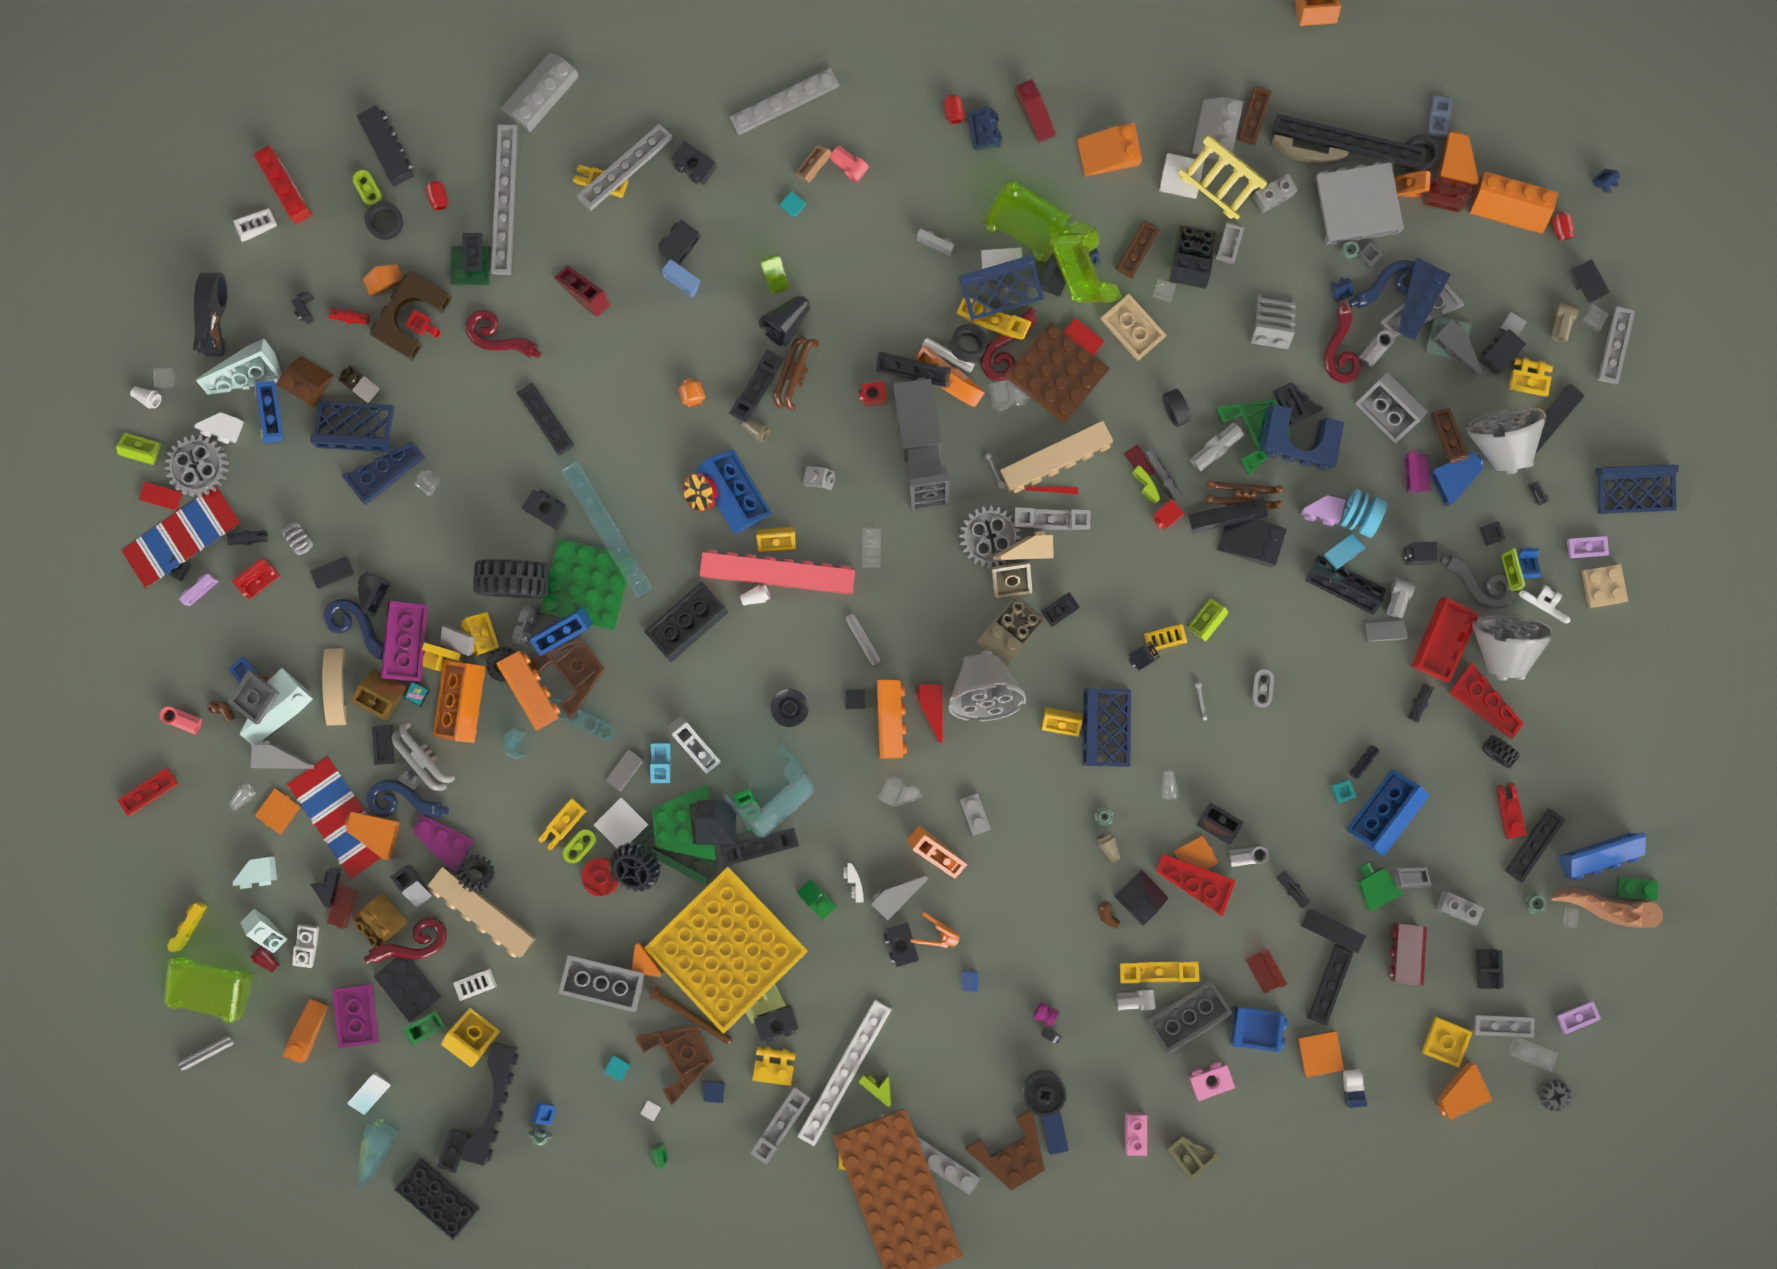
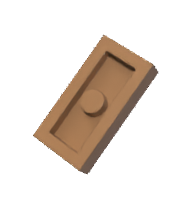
(813, 163)

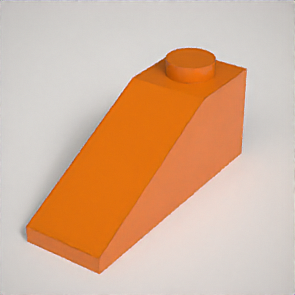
(936, 852)
(305, 1032)

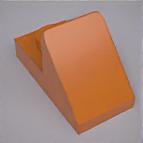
(1412, 184)

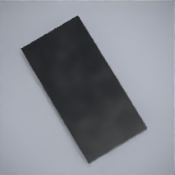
(437, 1199)

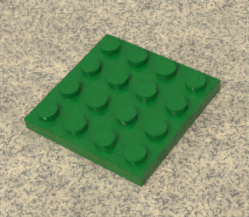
(584, 578)

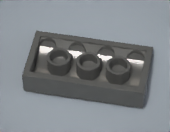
(1189, 1017)

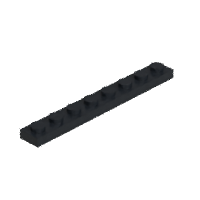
(1349, 141)

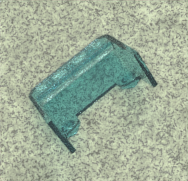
(765, 820)

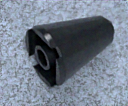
(785, 320)

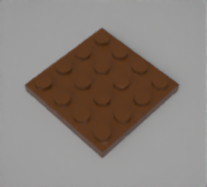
(1057, 372)

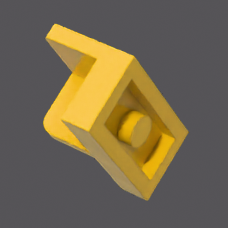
(435, 656)

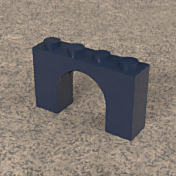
(1276, 440)

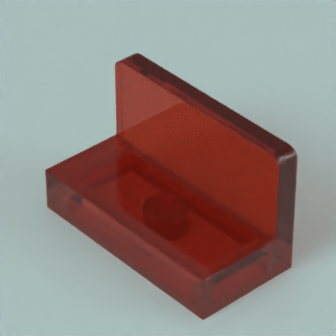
(1442, 202)
(342, 907)
(1266, 971)

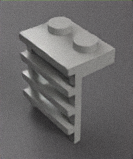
(1271, 330)

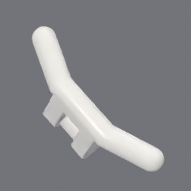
(1542, 604)

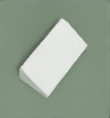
(369, 1093)

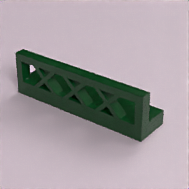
(677, 865)

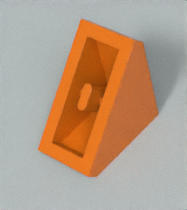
(382, 278)
(644, 962)

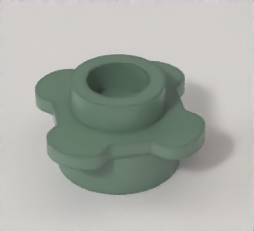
(1539, 898)
(540, 1135)

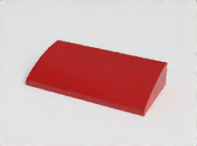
(1444, 640)

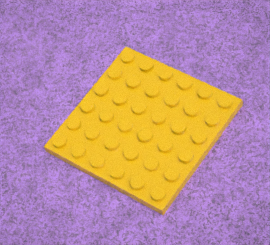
(725, 949)

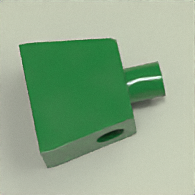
(1376, 887)

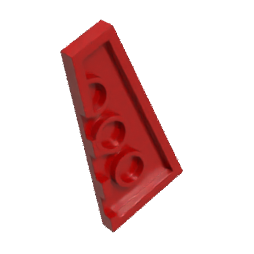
(1479, 696)
(1202, 884)

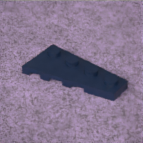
(1423, 292)
(378, 475)

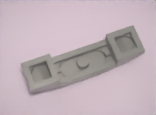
(1052, 519)
(780, 1125)

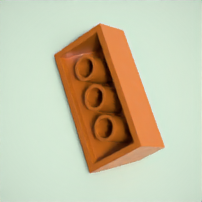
(1513, 202)
(529, 690)
(459, 701)
(890, 719)

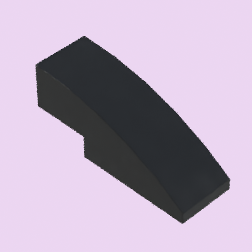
(1333, 931)

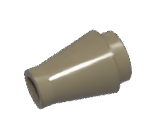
(756, 429)
(1108, 845)

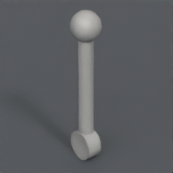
(1001, 484)
(1197, 684)

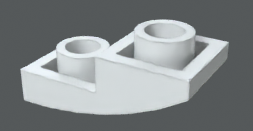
(999, 256)
(851, 874)
(305, 945)

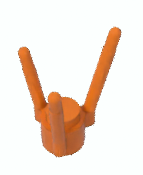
(947, 935)

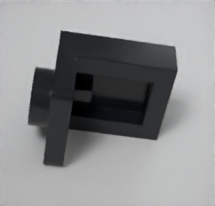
(301, 310)

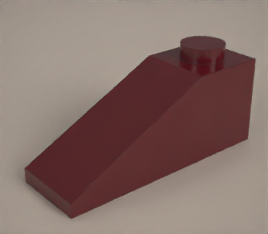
(1034, 110)
(583, 290)

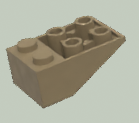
(1010, 630)

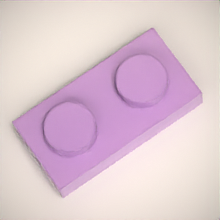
(1587, 547)
(193, 593)
(1578, 1017)

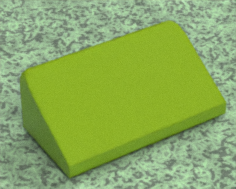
(138, 448)
(1513, 570)
(1208, 619)

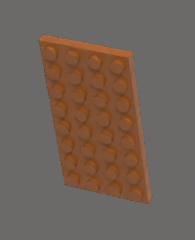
(897, 1193)

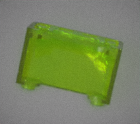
(1026, 218)
(1071, 251)
(206, 989)

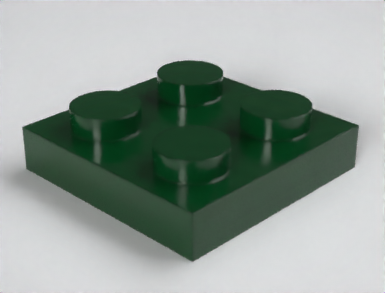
(459, 277)

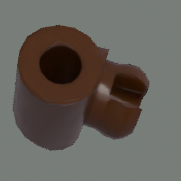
(221, 708)
(1105, 915)

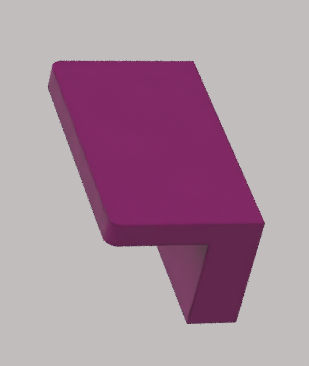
(1417, 472)

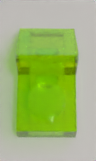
(774, 273)

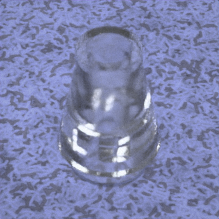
(1169, 786)
(243, 795)

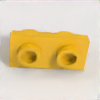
(482, 629)

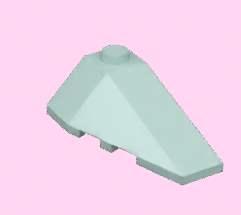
(250, 365)
(290, 701)

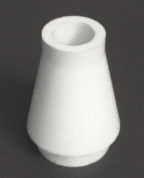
(147, 397)
(756, 595)

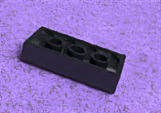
(686, 621)

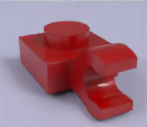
(420, 323)

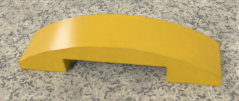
(998, 322)
(1159, 971)

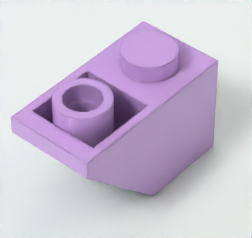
(1327, 509)

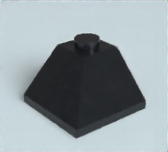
(371, 592)
(715, 823)
(1141, 898)

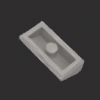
(1385, 631)
(624, 770)

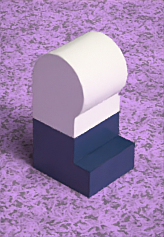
(1354, 1088)

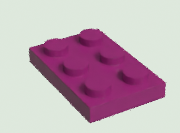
(355, 1016)

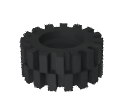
(493, 659)
(1500, 751)
(480, 865)

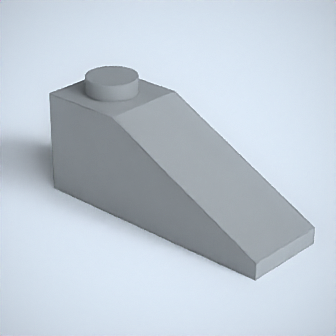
(693, 744)
(275, 757)
(893, 898)

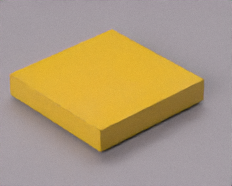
(1446, 1042)

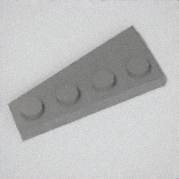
(1446, 303)

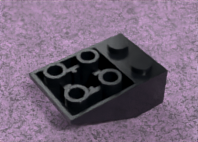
(1193, 257)

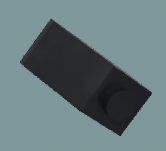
(1143, 656)

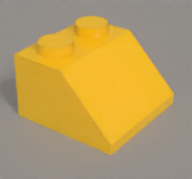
(470, 1037)

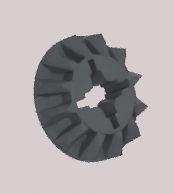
(1547, 1092)

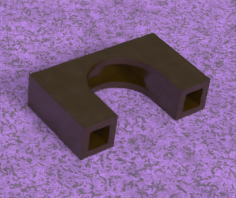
(411, 289)

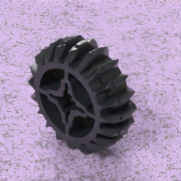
(634, 867)

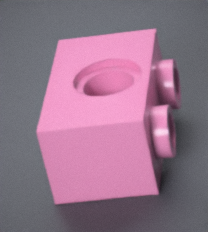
(1222, 1083)
(1136, 1133)

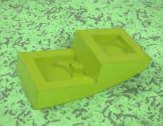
(1150, 490)

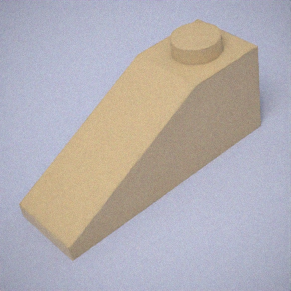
(1031, 547)

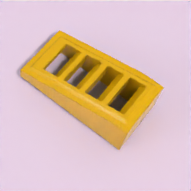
(1181, 632)

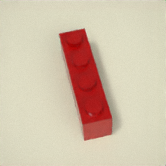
(282, 184)

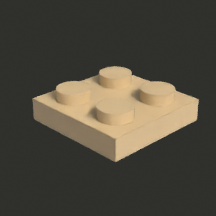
(1604, 586)

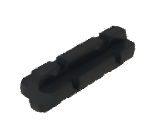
(1364, 762)

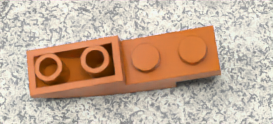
(959, 384)

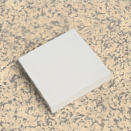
(1171, 181)
(621, 823)

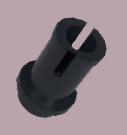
(1538, 493)

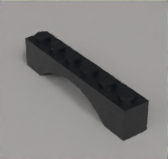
(500, 1063)

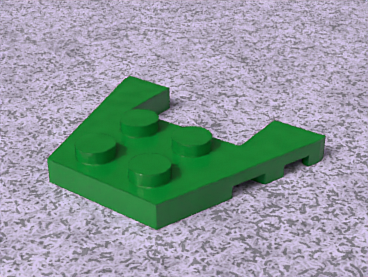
(1253, 417)
(674, 825)

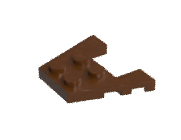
(577, 666)
(686, 1052)
(1017, 1161)

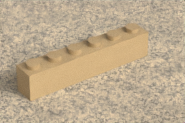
(1055, 457)
(482, 912)

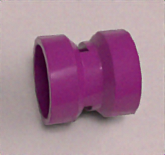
(1046, 1014)

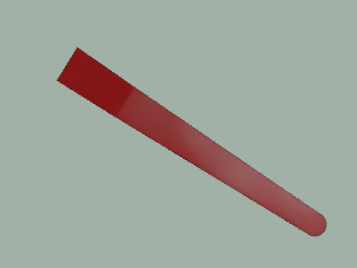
(1067, 490)

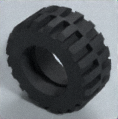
(510, 578)

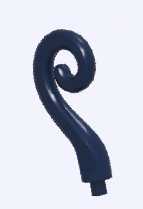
(1369, 296)
(372, 644)
(427, 808)

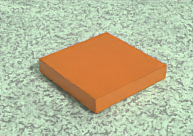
(1320, 1054)

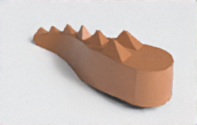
(1621, 912)

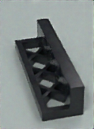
(1345, 586)

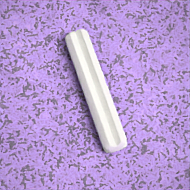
(947, 354)

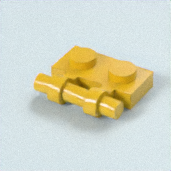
(1531, 382)
(774, 1072)

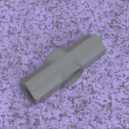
(1216, 447)

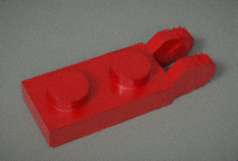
(1511, 812)

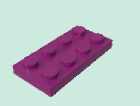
(404, 641)

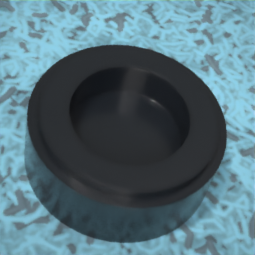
(1051, 1035)

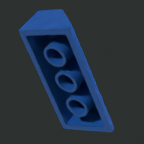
(736, 492)
(1388, 812)
(1602, 855)

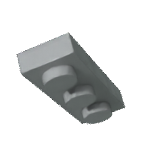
(1504, 1026)

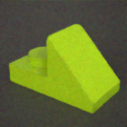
(882, 1091)

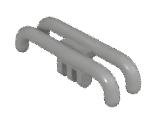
(420, 759)

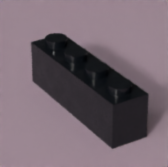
(385, 146)

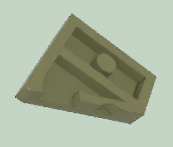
(1191, 1157)

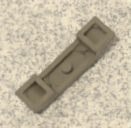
(1284, 146)

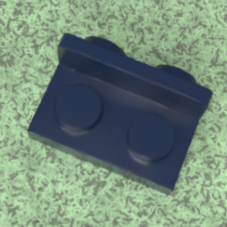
(984, 128)

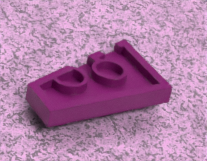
(443, 841)

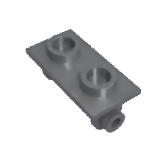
(529, 618)

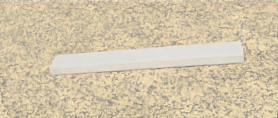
(844, 1072)

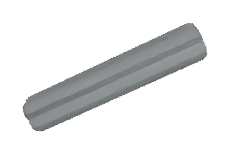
(863, 639)
(205, 1053)

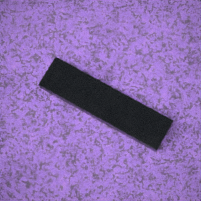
(913, 369)
(1559, 411)
(545, 419)
(1227, 515)
(1534, 845)
(1330, 985)

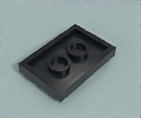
(407, 987)

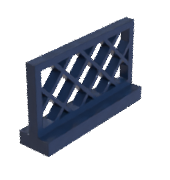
(996, 271)
(350, 441)
(1637, 472)
(1090, 731)

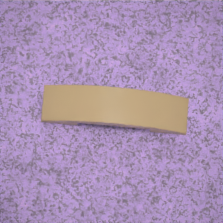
(333, 686)

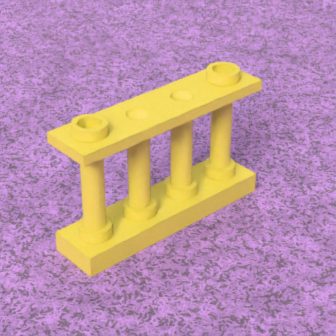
(1240, 169)

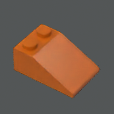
(1317, 11)
(1110, 150)

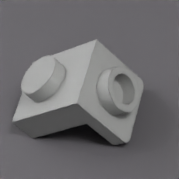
(819, 477)

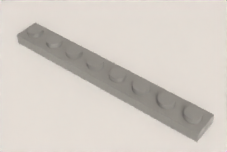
(504, 200)

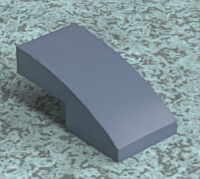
(1439, 117)

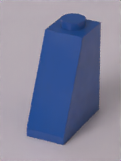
(1456, 477)

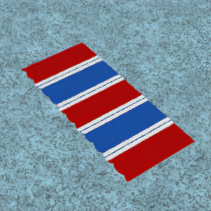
(180, 537)
(328, 803)

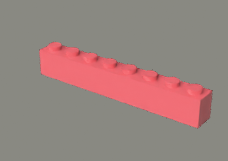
(777, 573)

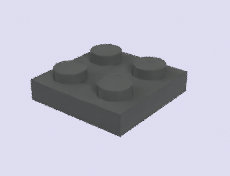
(253, 697)

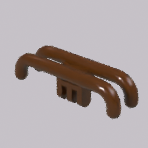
(793, 372)
(1243, 493)

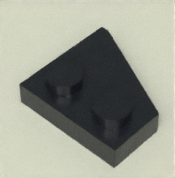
(1298, 401)

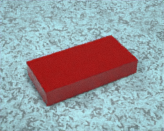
(1084, 336)
(160, 496)

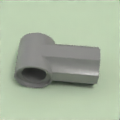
(1376, 349)
(1401, 593)
(1245, 856)
(1140, 999)

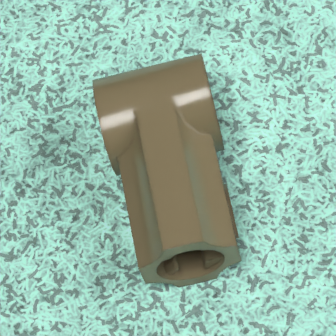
(1564, 317)

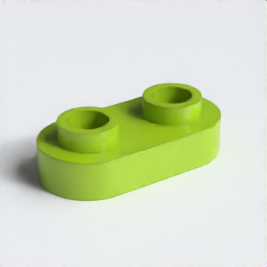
(368, 189)
(579, 846)

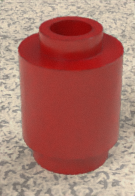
(953, 109)
(437, 195)
(1563, 226)

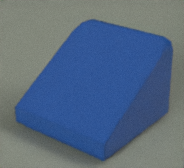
(970, 981)

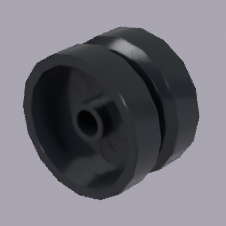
(1050, 1083)

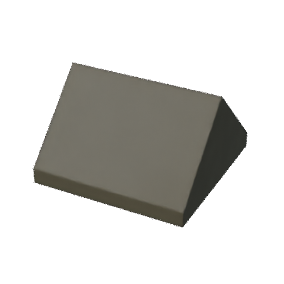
(1011, 580)

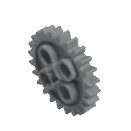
(212, 458)
(972, 540)

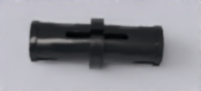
(247, 537)
(1420, 702)
(1302, 899)

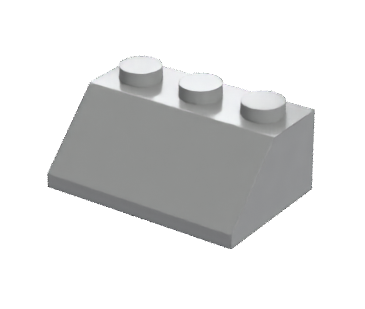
(1220, 120)
(1391, 407)

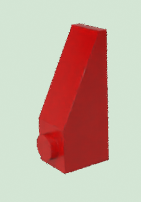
(931, 703)

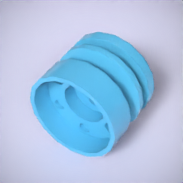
(1363, 513)

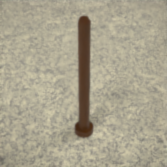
(689, 1015)

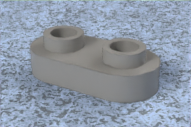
(1261, 688)

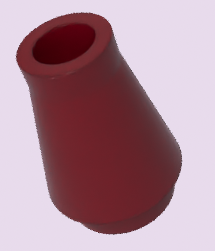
(264, 959)

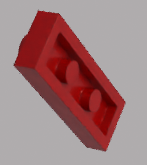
(147, 792)

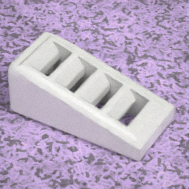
(250, 233)
(489, 979)

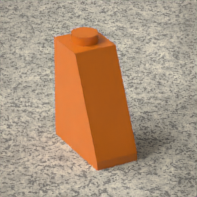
(1458, 160)
(374, 832)
(1463, 1093)

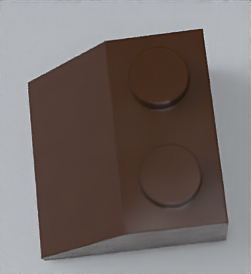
(305, 381)

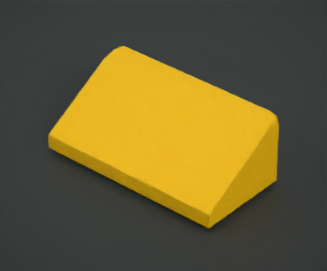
(776, 539)
(1062, 721)

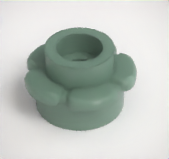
(1350, 245)
(1103, 811)

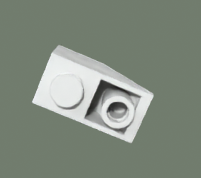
(221, 425)

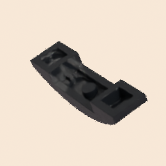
(757, 386)
(759, 847)

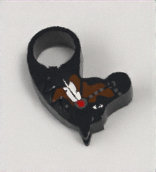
(209, 306)

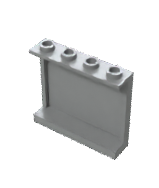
(1359, 203)

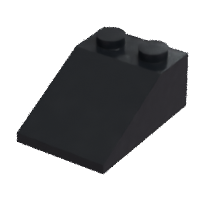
(1253, 541)

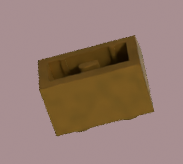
(379, 695)
(379, 921)

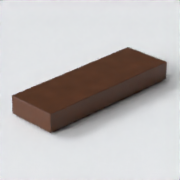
(1254, 115)
(1137, 249)
(1449, 435)

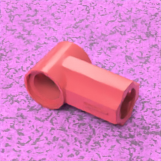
(853, 166)
(181, 720)

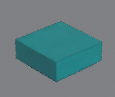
(792, 204)
(1343, 791)
(617, 1068)

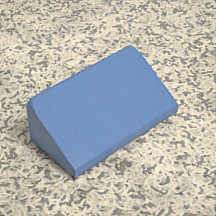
(681, 278)

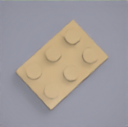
(1133, 327)

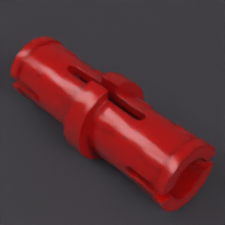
(349, 316)

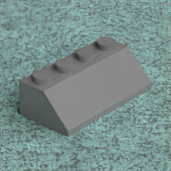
(540, 91)
(601, 983)

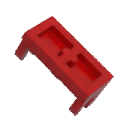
(256, 578)

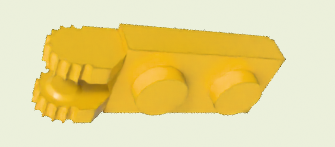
(593, 173)
(563, 822)
(186, 927)

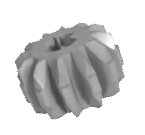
(297, 538)

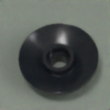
(782, 700)

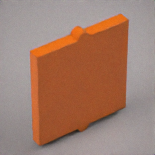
(277, 811)
(1197, 853)

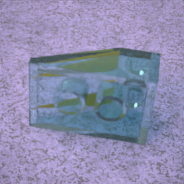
(374, 1148)

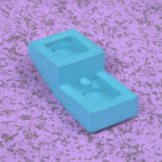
(1344, 551)
(660, 762)

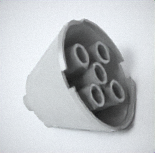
(1508, 437)
(1510, 644)
(985, 689)

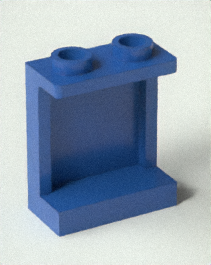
(1258, 1029)

